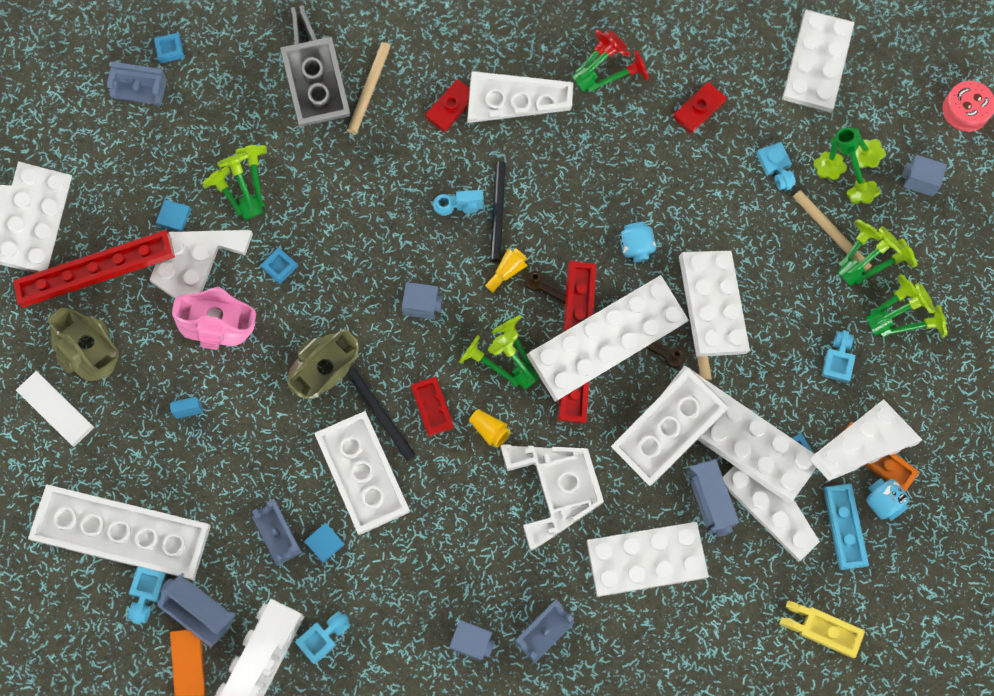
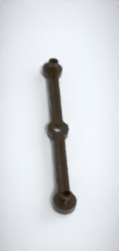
(535, 281)

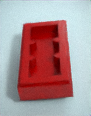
(449, 106)
(699, 107)
(432, 406)

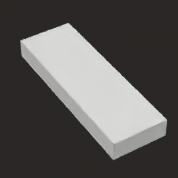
(54, 408)

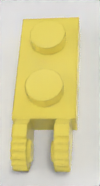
(825, 629)

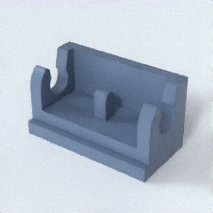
(136, 83)
(276, 533)
(544, 631)

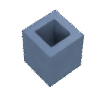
(924, 175)
(421, 301)
(472, 641)

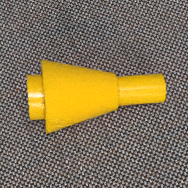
(510, 265)

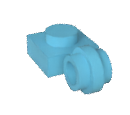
(775, 160)
(464, 200)
(839, 364)
(145, 587)
(317, 641)

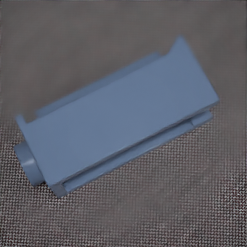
(713, 498)
(195, 610)

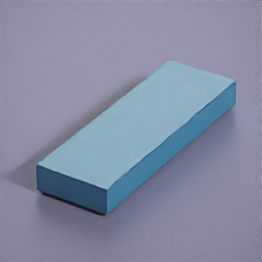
(845, 526)

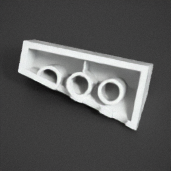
(263, 651)

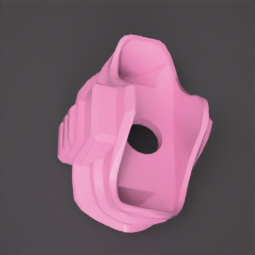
(193, 323)

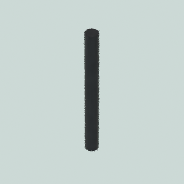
(497, 219)
(381, 414)

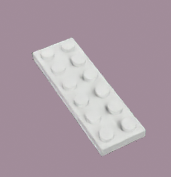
(607, 338)
(758, 448)
(119, 532)

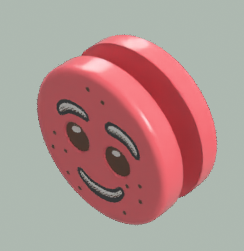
(968, 106)

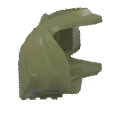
(67, 330)
(338, 348)

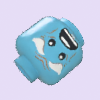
(637, 241)
(887, 499)

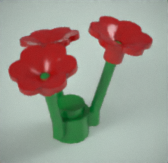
(608, 46)

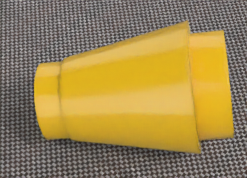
(491, 429)

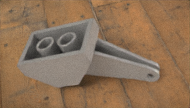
(314, 76)

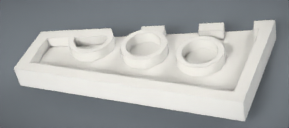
(515, 96)
(865, 441)
(777, 516)

